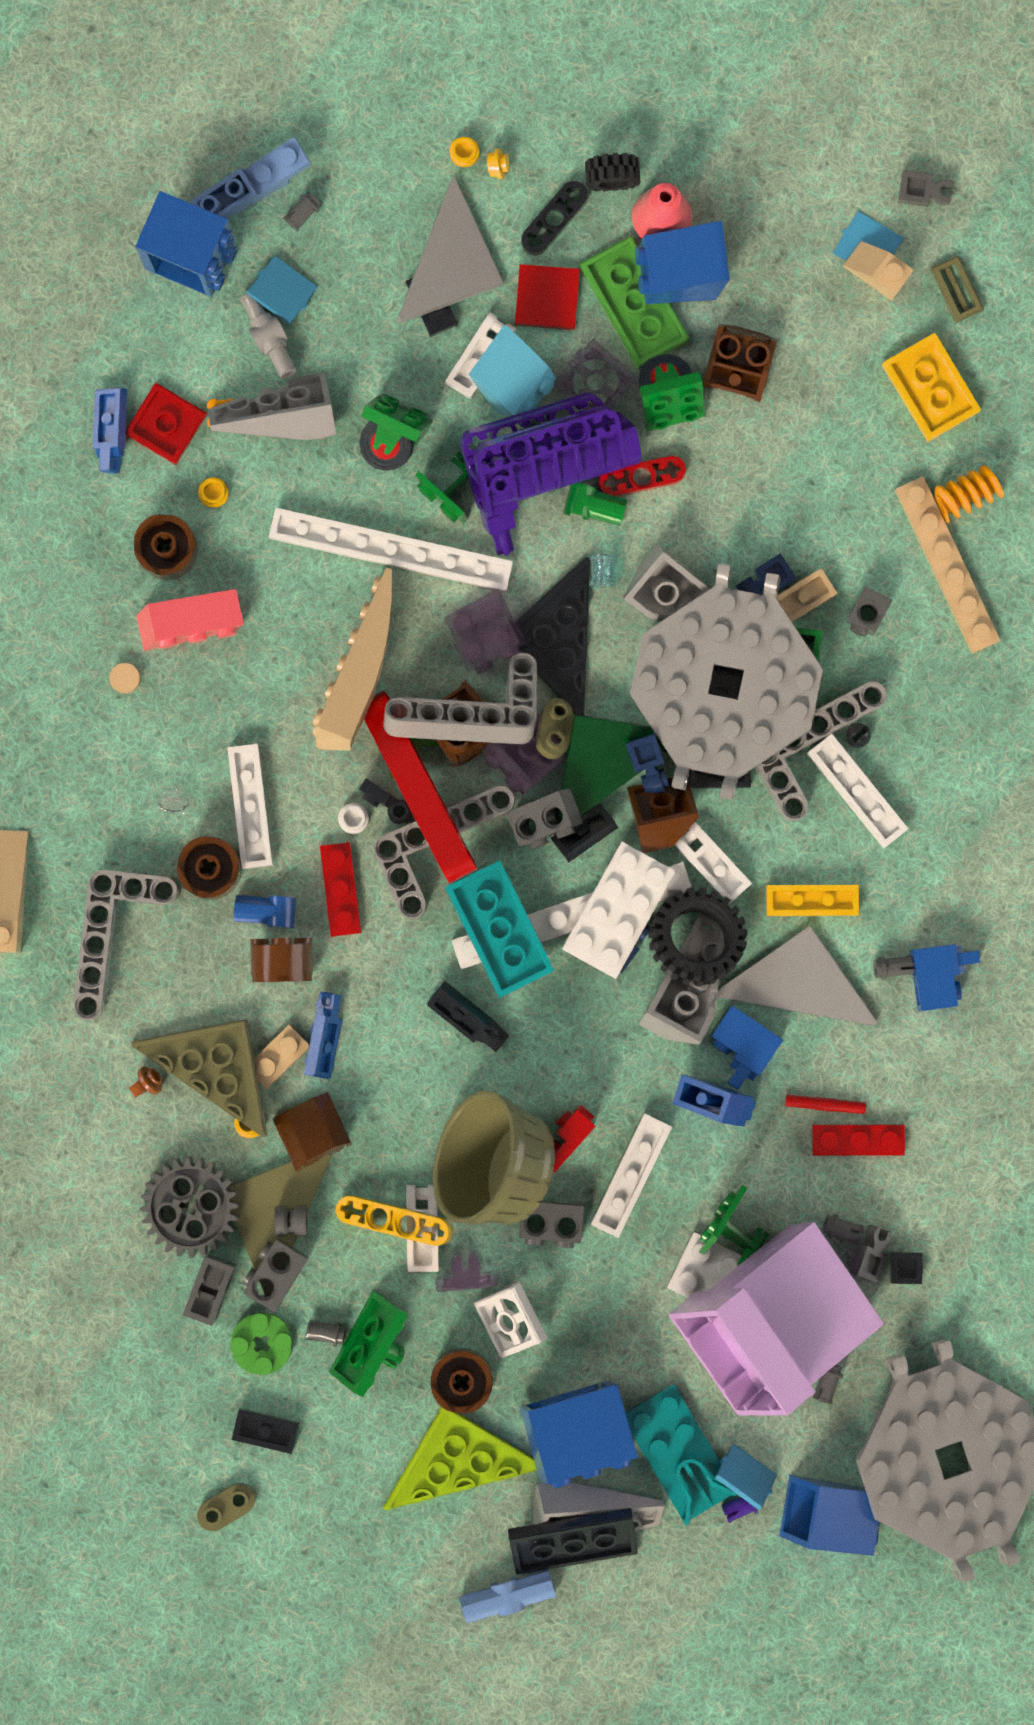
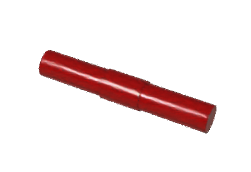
(825, 1104)

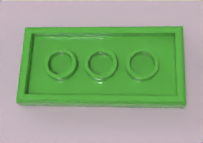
(642, 327)

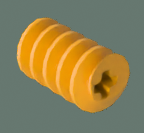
(967, 491)

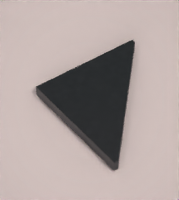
(558, 636)

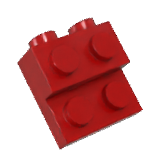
(573, 1129)

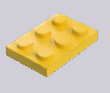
(931, 387)

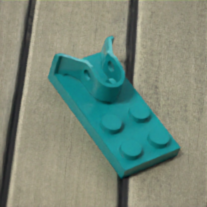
(499, 929)
(678, 1452)

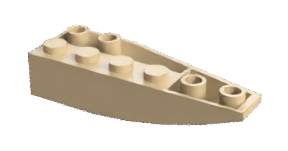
(358, 673)

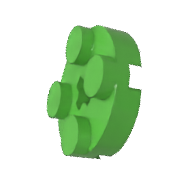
(243, 1343)

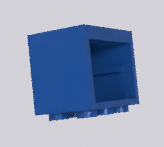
(186, 244)
(578, 1434)

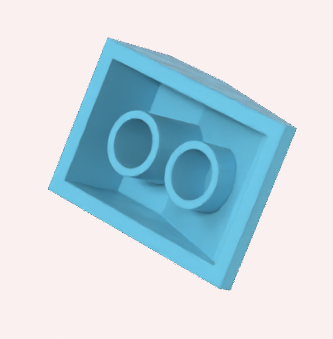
(512, 375)

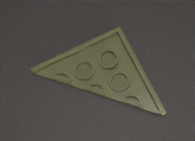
(215, 1064)
(258, 1201)

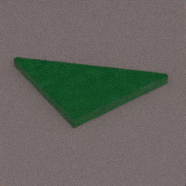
(599, 759)

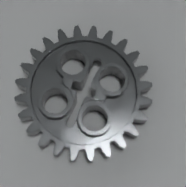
(214, 1220)

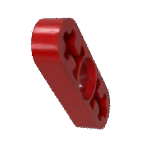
(666, 479)

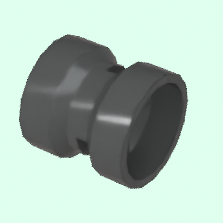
(298, 1221)

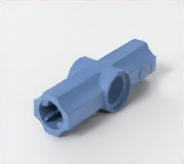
(507, 1596)

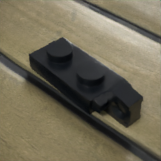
(467, 1017)

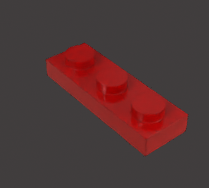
(340, 889)
(858, 1140)

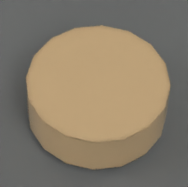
(125, 678)

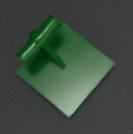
(431, 492)
(722, 1226)

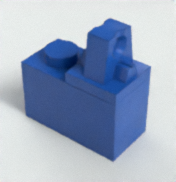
(935, 975)
(750, 1043)
(714, 1101)

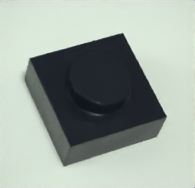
(906, 1267)

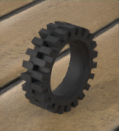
(715, 908)

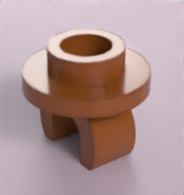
(148, 1081)

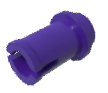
(737, 1508)

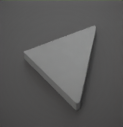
(453, 261)
(799, 979)

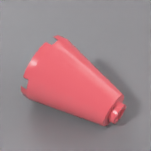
(661, 210)

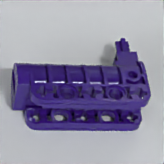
(543, 457)

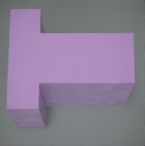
(777, 1322)

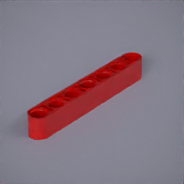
(420, 795)

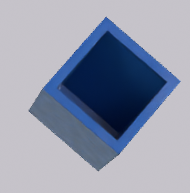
(683, 264)
(828, 1516)

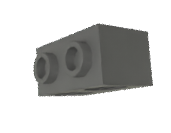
(543, 814)
(552, 1213)
(281, 1278)
(209, 1289)

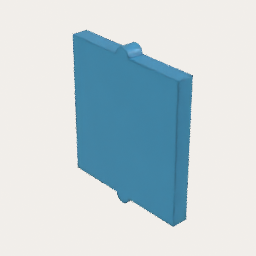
(868, 231)
(282, 290)
(746, 1476)

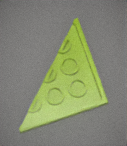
(456, 1458)

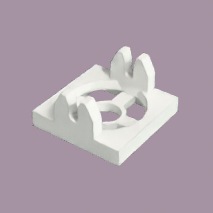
(497, 1329)

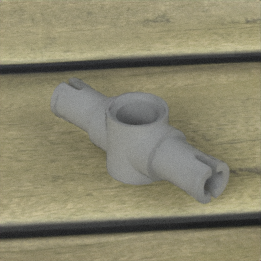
(269, 336)

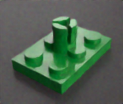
(370, 1344)

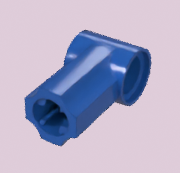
(272, 911)

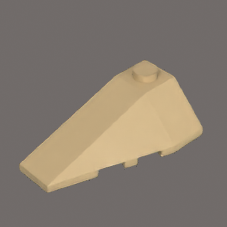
(12, 888)

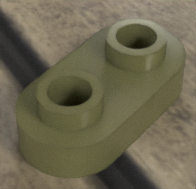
(554, 726)
(225, 1507)

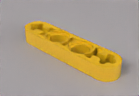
(394, 1218)

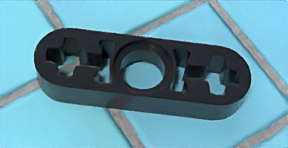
(574, 206)

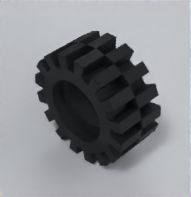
(612, 172)

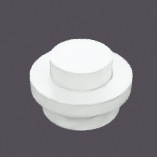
(353, 818)

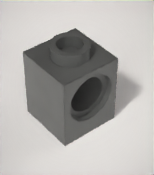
(877, 603)

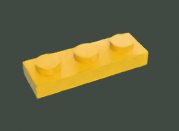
(812, 900)

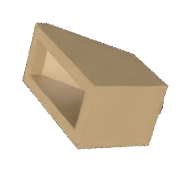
(878, 269)

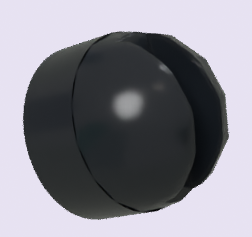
(853, 730)

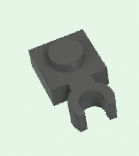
(918, 189)
(869, 1257)

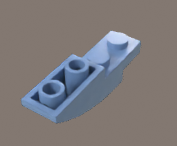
(255, 182)

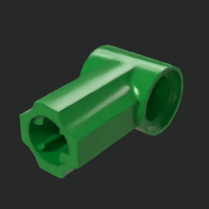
(596, 505)

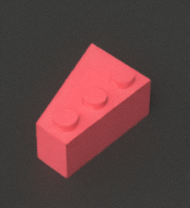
(189, 619)

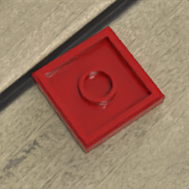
(547, 297)
(165, 423)

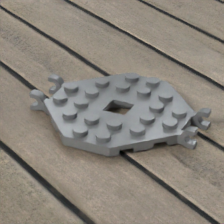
(775, 692)
(904, 1474)

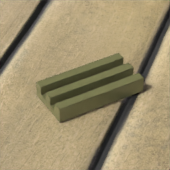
(967, 313)

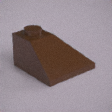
(661, 816)

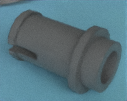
(302, 211)
(893, 966)
(843, 1229)
(326, 1333)
(827, 1385)

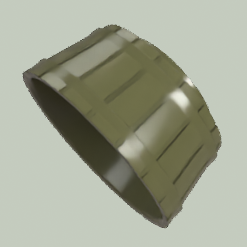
(492, 1162)

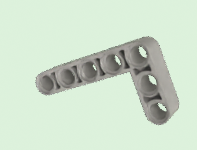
(472, 713)
(833, 723)
(405, 849)
(106, 929)

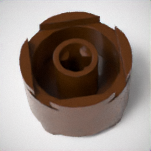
(149, 552)
(192, 864)
(281, 960)
(461, 1398)

